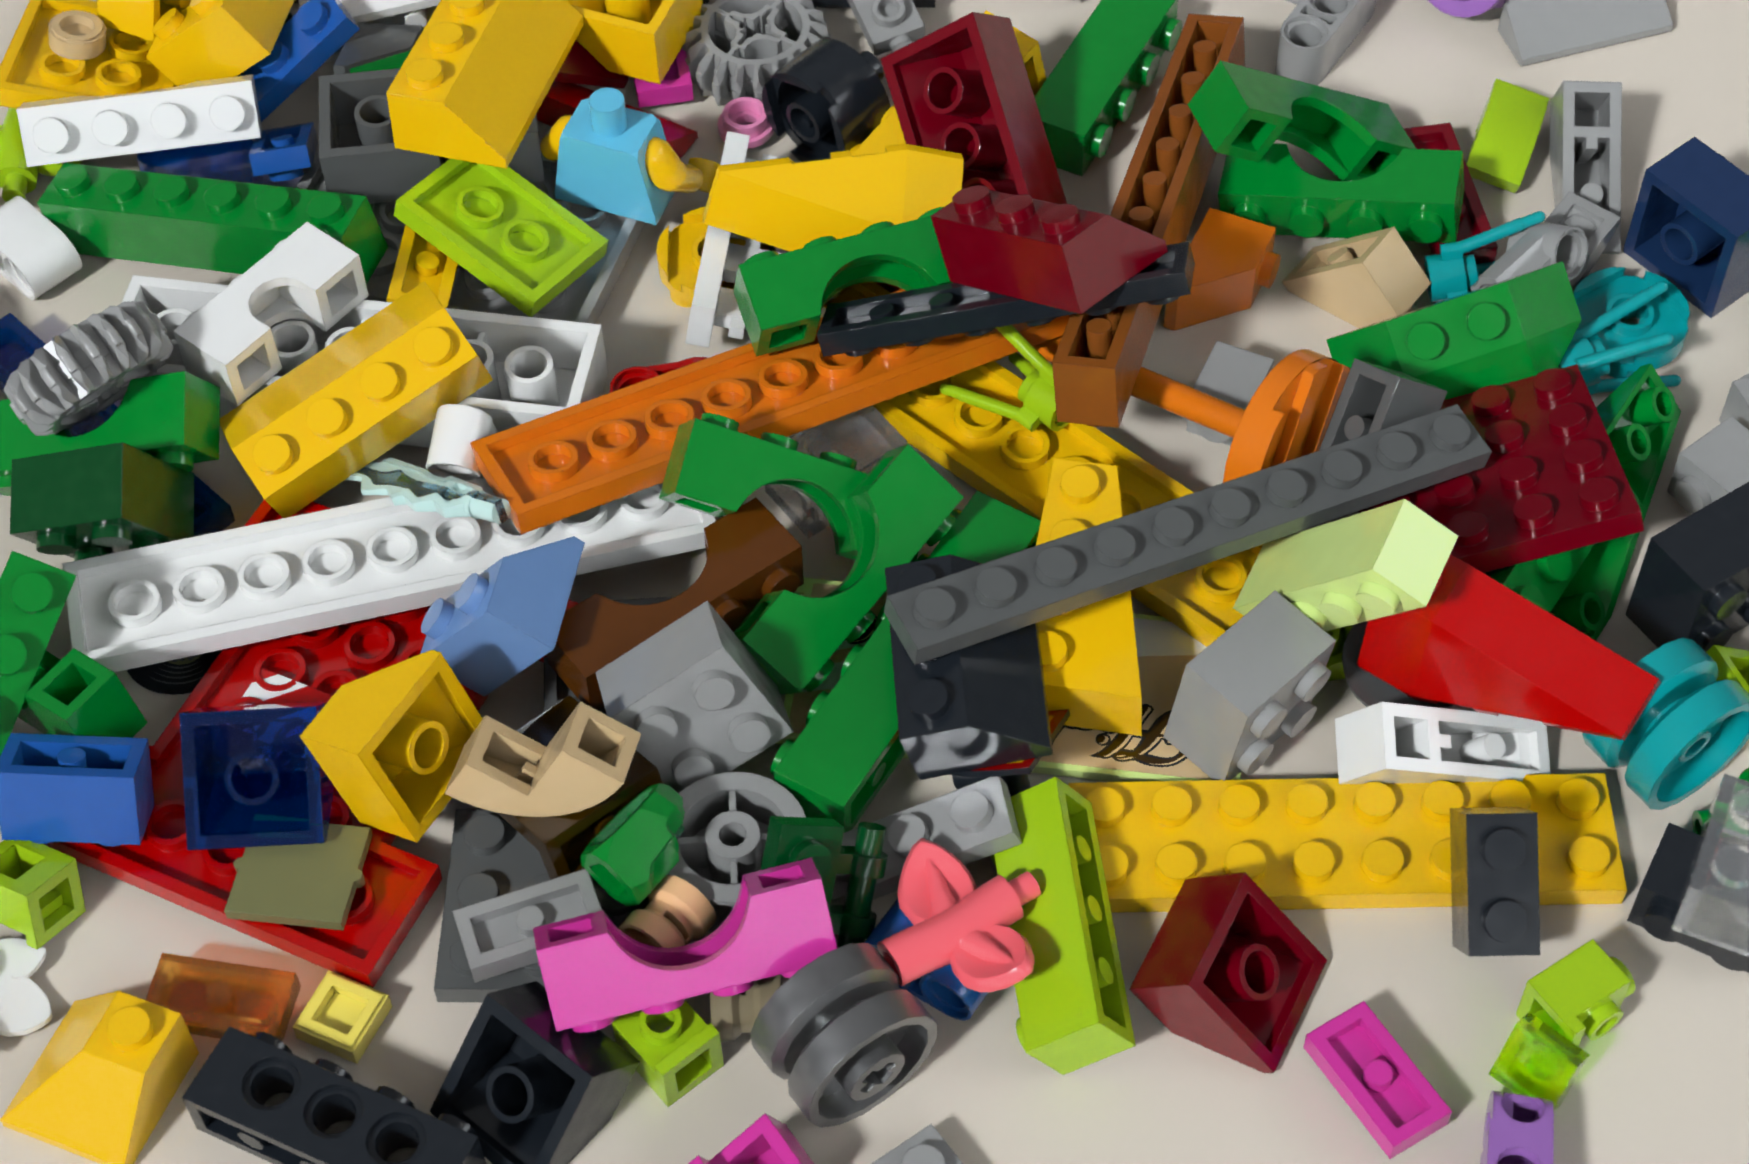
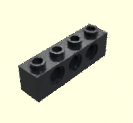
(248, 1070)

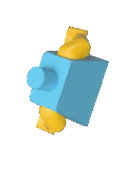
(620, 160)

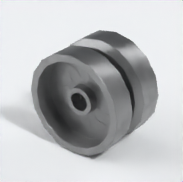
(843, 1034)

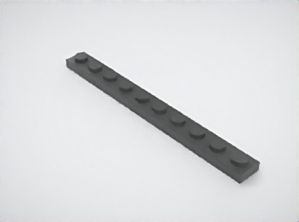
(1182, 534)

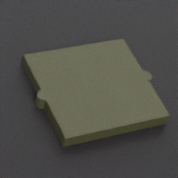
(301, 882)

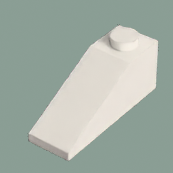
(1434, 744)

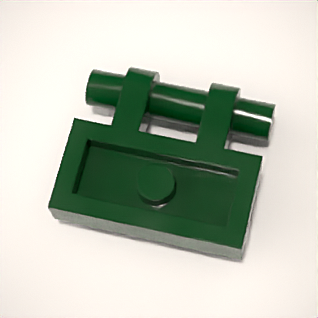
(821, 838)

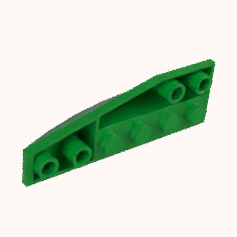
(1586, 581)

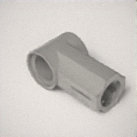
(1538, 248)

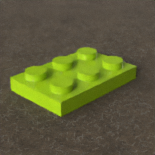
(502, 231)

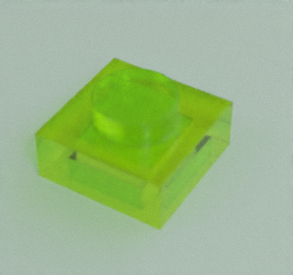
(1538, 1061)

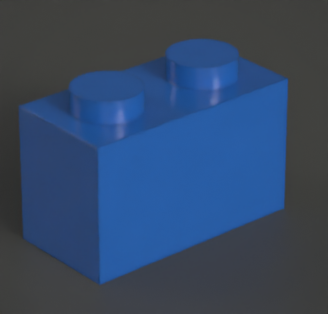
(75, 789)

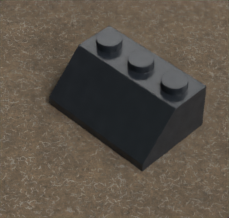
(973, 703)

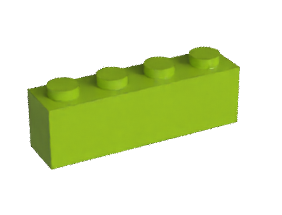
(1076, 994)

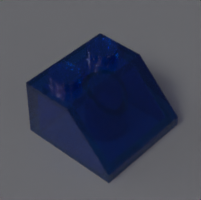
(252, 777)

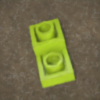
(1506, 135)

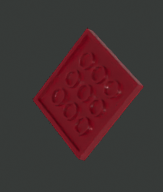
(1547, 480)

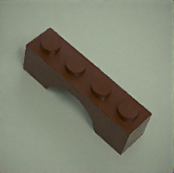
(746, 559)

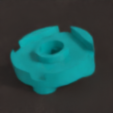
(1663, 314)

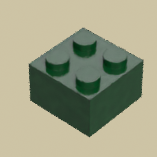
(99, 501)

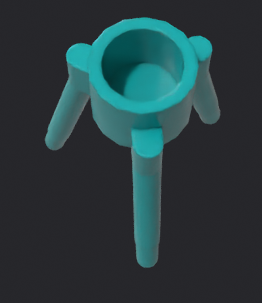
(1454, 273)
(1595, 360)

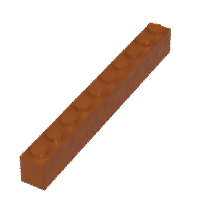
(1159, 195)

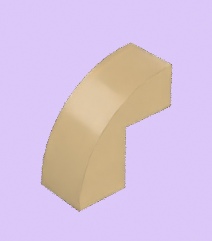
(524, 778)

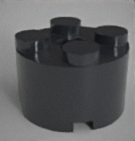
(826, 99)

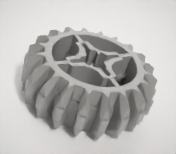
(746, 41)
(87, 367)

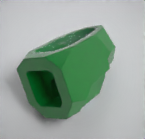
(637, 845)

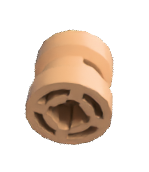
(673, 916)

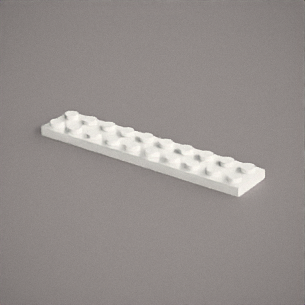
(330, 572)

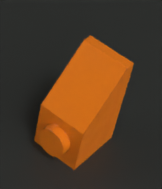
(1230, 267)

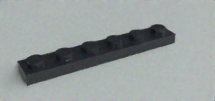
(953, 308)

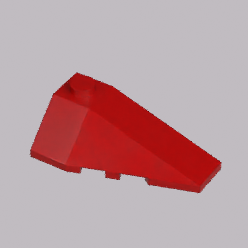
(1504, 656)

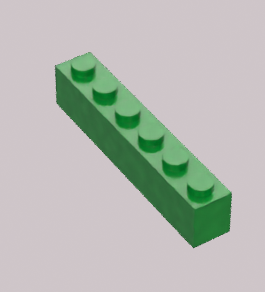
(199, 219)
(854, 730)

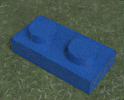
(284, 151)

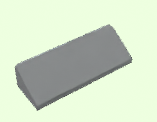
(1566, 27)

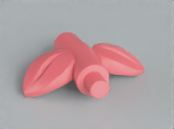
(959, 922)

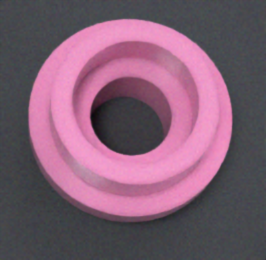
(745, 117)

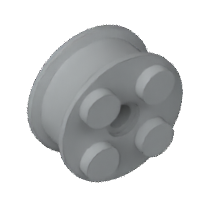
(728, 833)

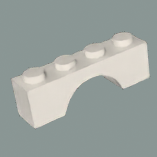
(139, 121)

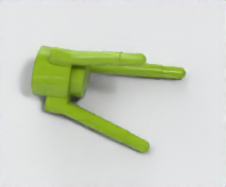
(1035, 391)

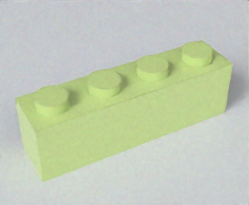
(1354, 566)

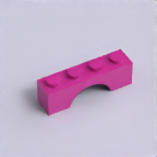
(602, 973)

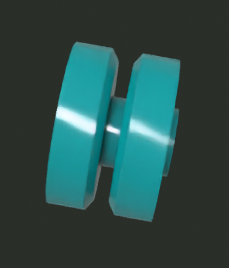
(1685, 729)

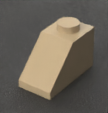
(1360, 278)

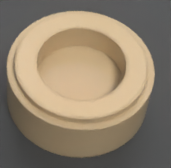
(77, 35)

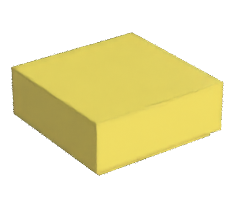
(342, 1016)

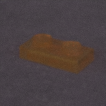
(224, 995)

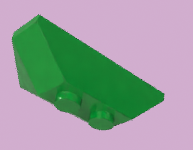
(1475, 337)

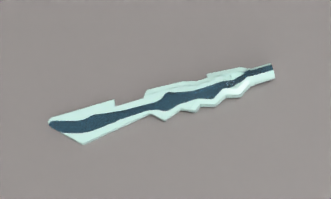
(430, 493)

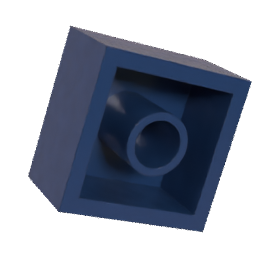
(1694, 226)

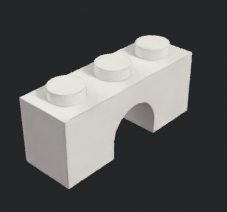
(299, 279)

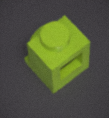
(38, 890)
(1579, 993)
(672, 1059)

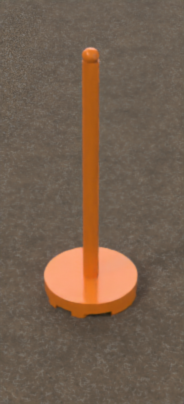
(1279, 423)

